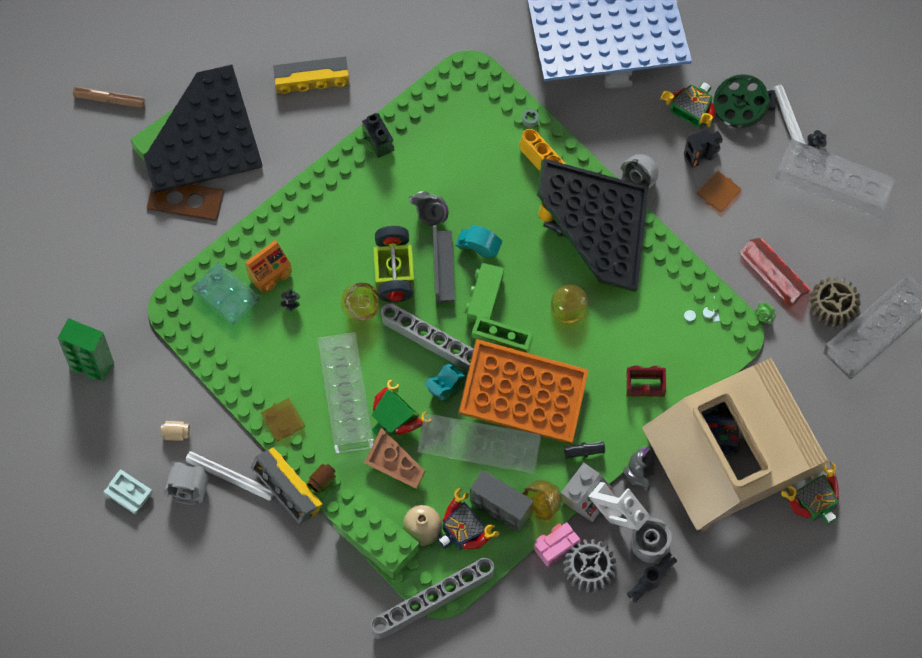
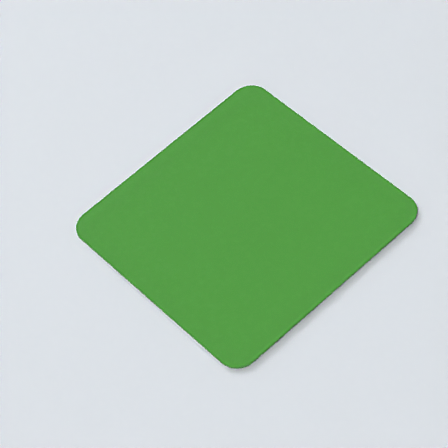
(460, 141)

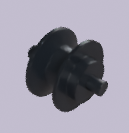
(817, 139)
(290, 300)

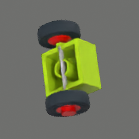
(393, 264)

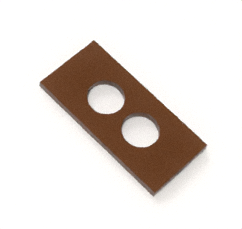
(208, 210)

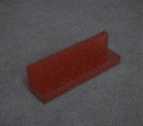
(774, 271)

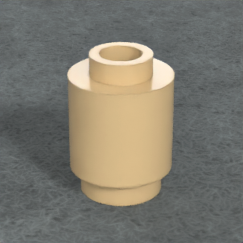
(175, 430)

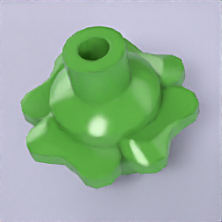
(765, 313)

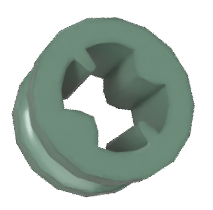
(529, 123)

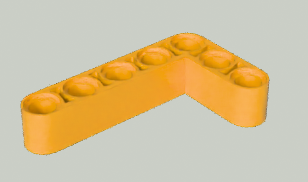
(536, 150)

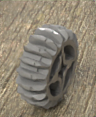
(580, 578)

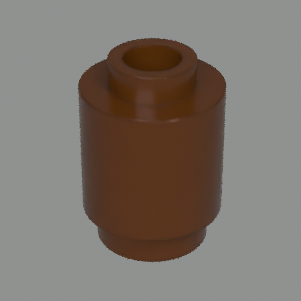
(321, 478)

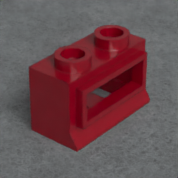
(653, 372)

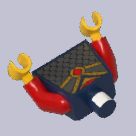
(463, 526)

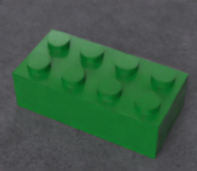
(85, 350)

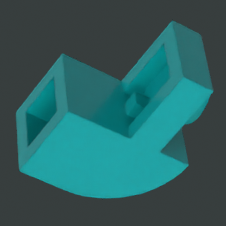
(481, 240)
(445, 382)

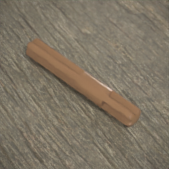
(109, 97)

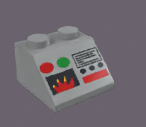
(579, 488)

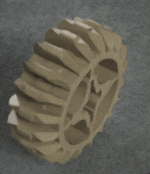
(834, 301)

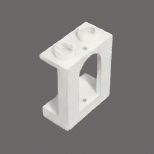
(614, 507)

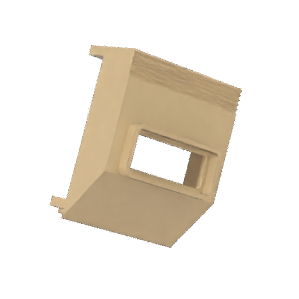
(770, 427)

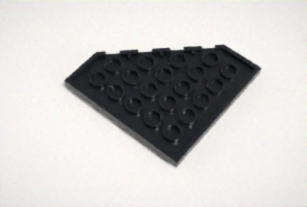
(204, 134)
(599, 218)

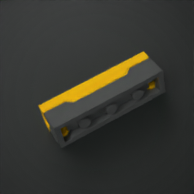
(311, 75)
(286, 485)

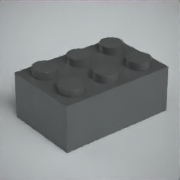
(501, 501)

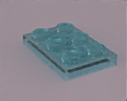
(225, 293)

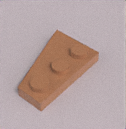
(394, 461)

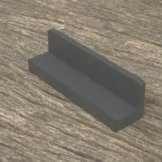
(443, 266)

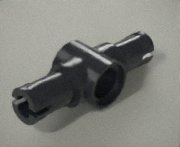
(645, 584)

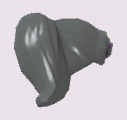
(430, 208)
(640, 468)

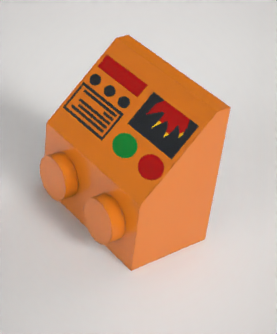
(268, 267)

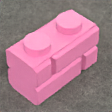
(556, 544)

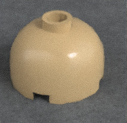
(423, 524)

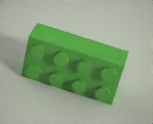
(376, 536)

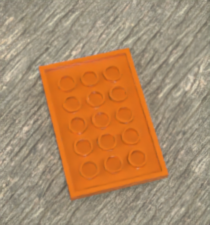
(523, 391)

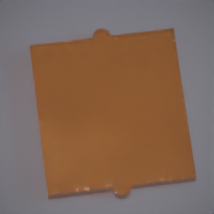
(719, 191)
(282, 419)

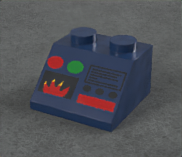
(724, 431)

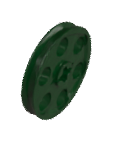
(741, 108)

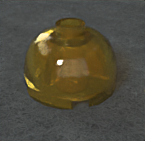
(360, 301)
(569, 304)
(545, 498)

